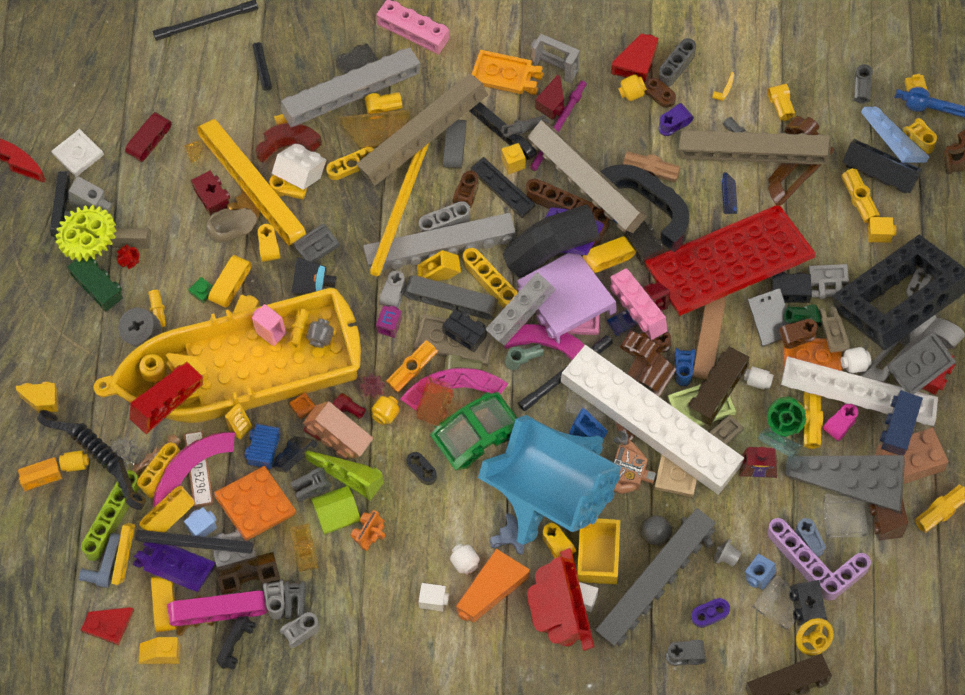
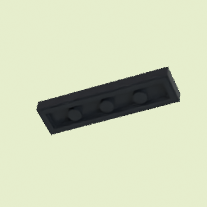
(503, 187)

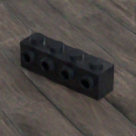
(882, 166)

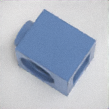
(762, 564)

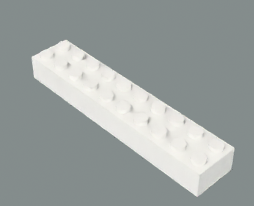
(652, 419)

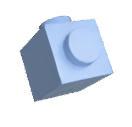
(201, 522)

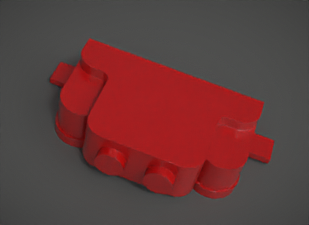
(559, 604)

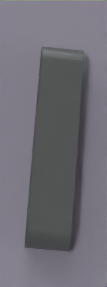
(450, 297)

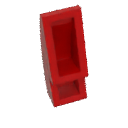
(20, 161)

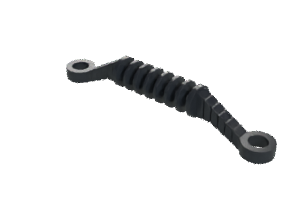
(100, 451)

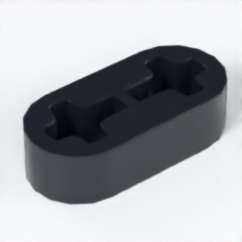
(424, 465)

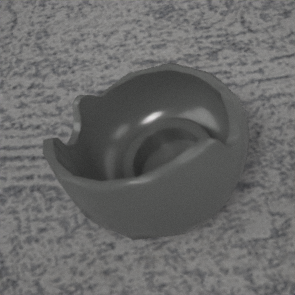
(656, 530)

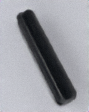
(262, 66)

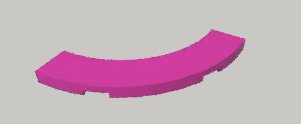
(537, 334)
(457, 378)
(189, 458)

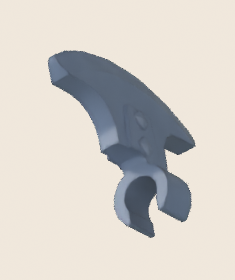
(508, 535)

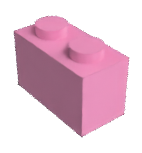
(268, 325)

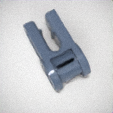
(812, 537)

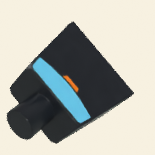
(310, 277)

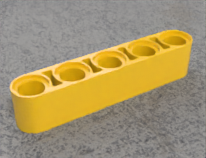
(490, 278)

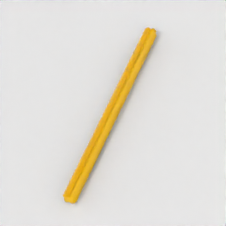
(397, 212)

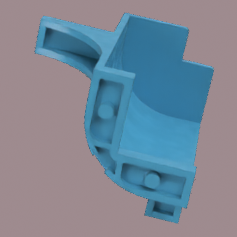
(551, 477)

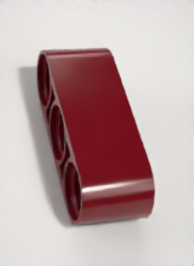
(148, 137)

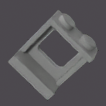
(569, 64)

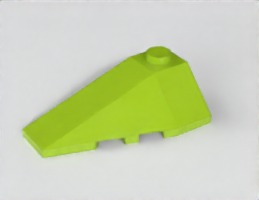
(354, 475)

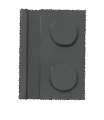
(316, 244)

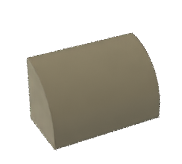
(134, 237)

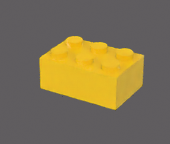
(599, 552)

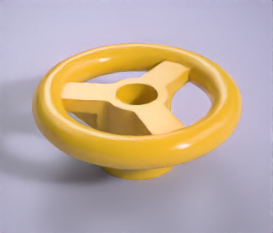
(815, 638)

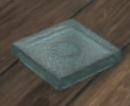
(779, 442)

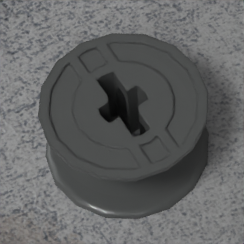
(138, 326)

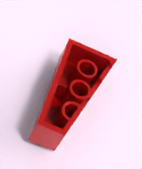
(164, 397)

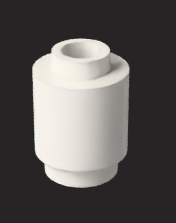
(758, 378)

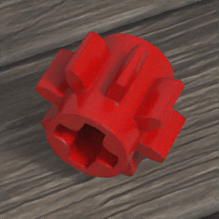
(128, 256)

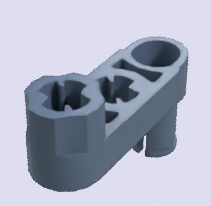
(104, 575)

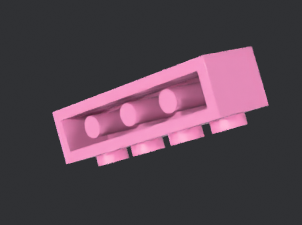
(413, 26)
(638, 304)

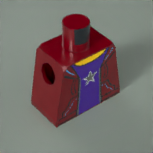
(759, 462)

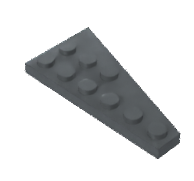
(863, 478)

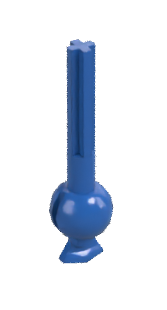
(919, 99)

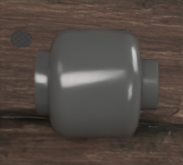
(320, 333)

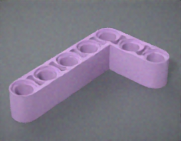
(814, 563)

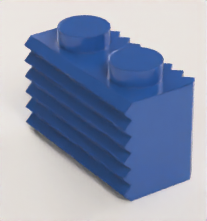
(262, 446)

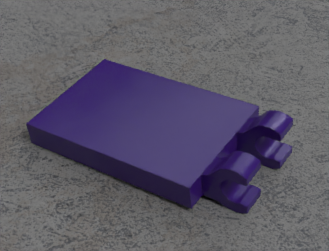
(175, 565)

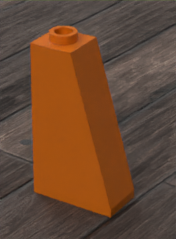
(494, 582)

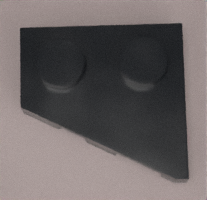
(292, 453)

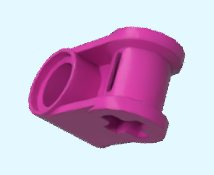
(840, 423)

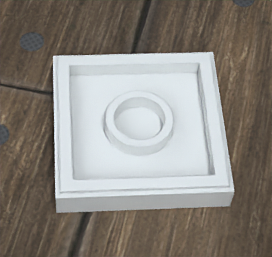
(77, 152)

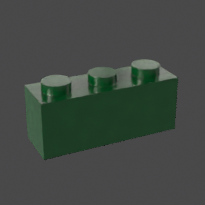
(96, 282)

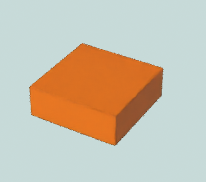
(302, 405)

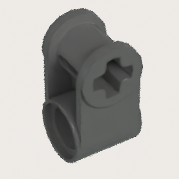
(689, 652)

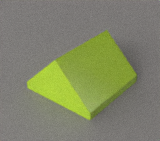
(336, 509)

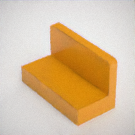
(39, 474)

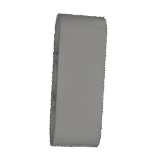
(450, 213)

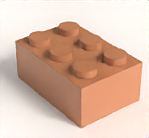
(337, 431)
(922, 457)

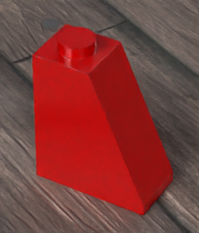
(636, 57)

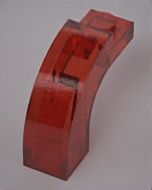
(284, 135)

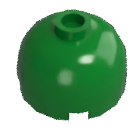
(786, 416)

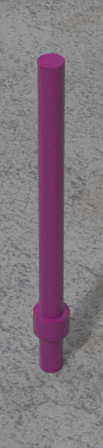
(574, 98)

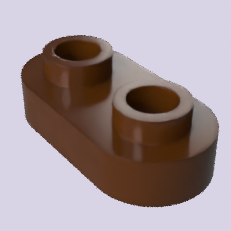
(657, 93)

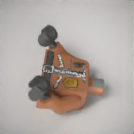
(633, 466)

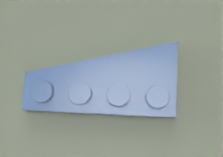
(895, 138)

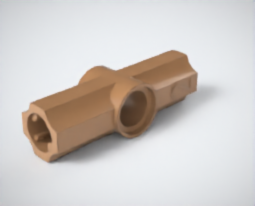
(653, 165)

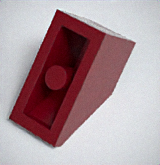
(551, 99)
(659, 295)

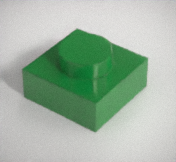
(201, 289)

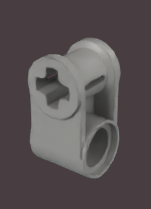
(393, 290)
(274, 596)
(299, 630)

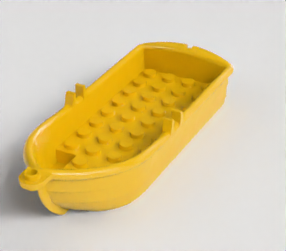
(243, 364)

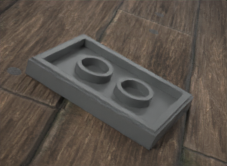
(921, 363)

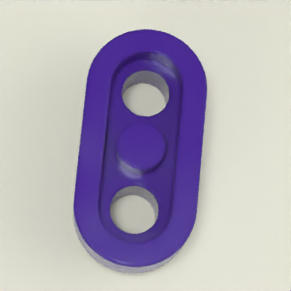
(709, 612)

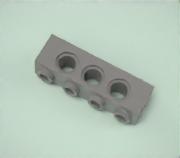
(520, 309)

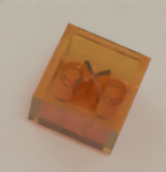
(434, 401)

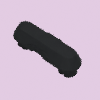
(225, 656)

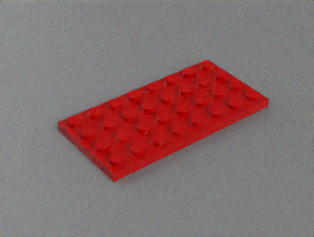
(730, 259)

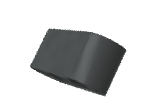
(678, 55)
(455, 144)

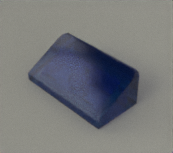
(729, 194)
(621, 322)

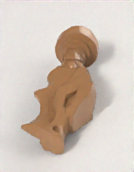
(140, 467)

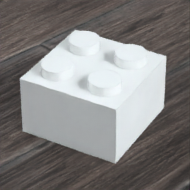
(299, 166)

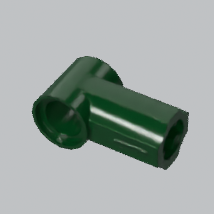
(797, 314)

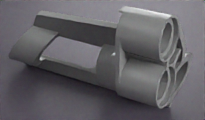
(946, 331)

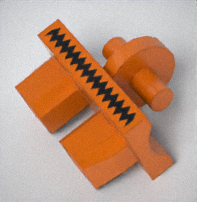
(371, 530)

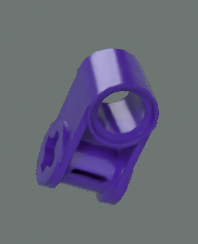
(674, 120)

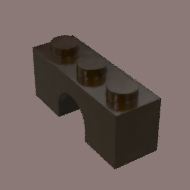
(256, 568)

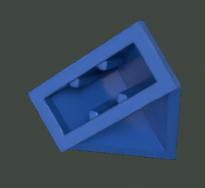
(587, 426)

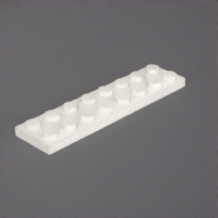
(851, 388)

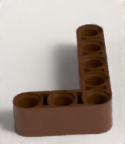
(561, 198)

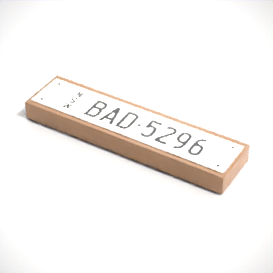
(200, 476)

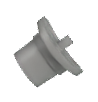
(727, 553)

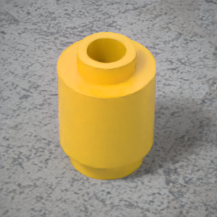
(74, 461)

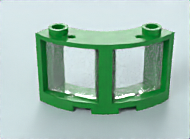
(473, 429)

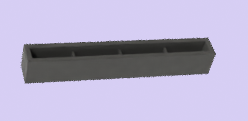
(654, 578)

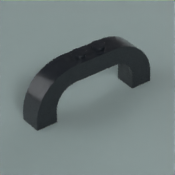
(659, 194)

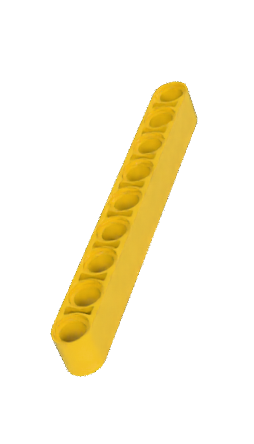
(251, 181)

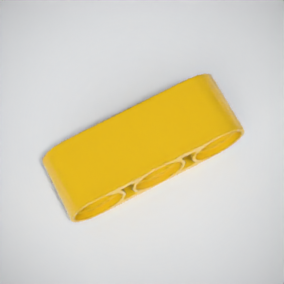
(609, 254)
(229, 281)
(153, 473)
(168, 511)
(162, 595)

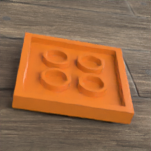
(255, 503)

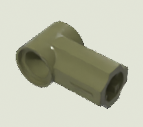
(456, 361)

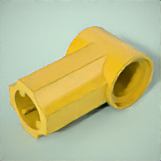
(781, 98)
(384, 103)
(287, 188)

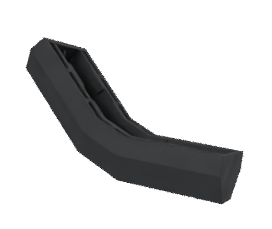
(549, 238)

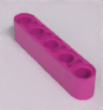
(216, 608)

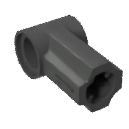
(863, 84)

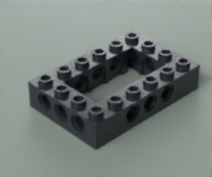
(885, 330)

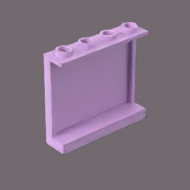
(576, 298)

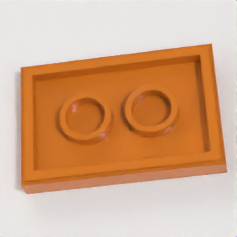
(816, 353)

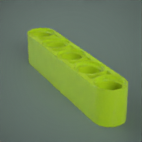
(108, 524)

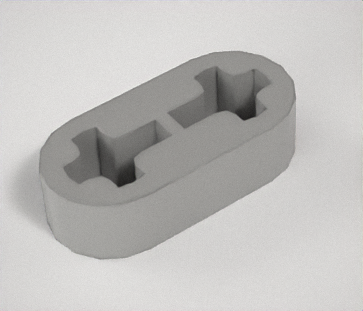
(915, 281)

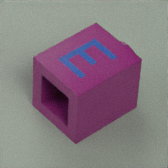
(389, 321)

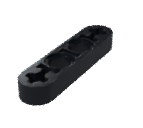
(60, 201)

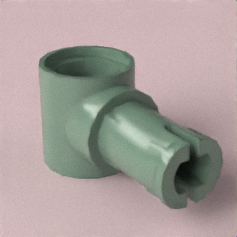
(522, 355)

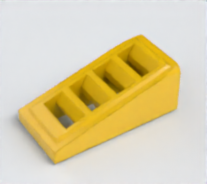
(238, 421)

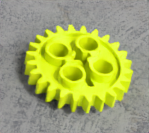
(86, 233)

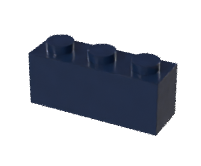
(900, 422)

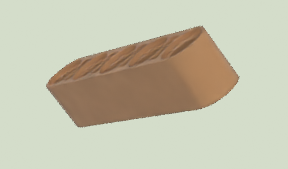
(709, 338)

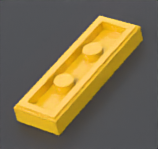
(123, 553)

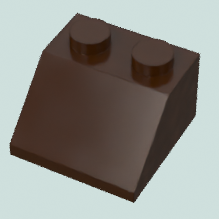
(888, 523)

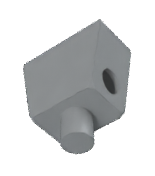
(87, 194)

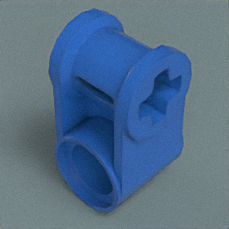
(684, 363)

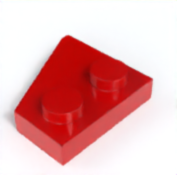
(108, 624)

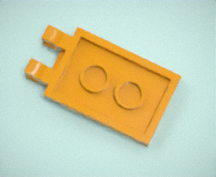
(507, 72)

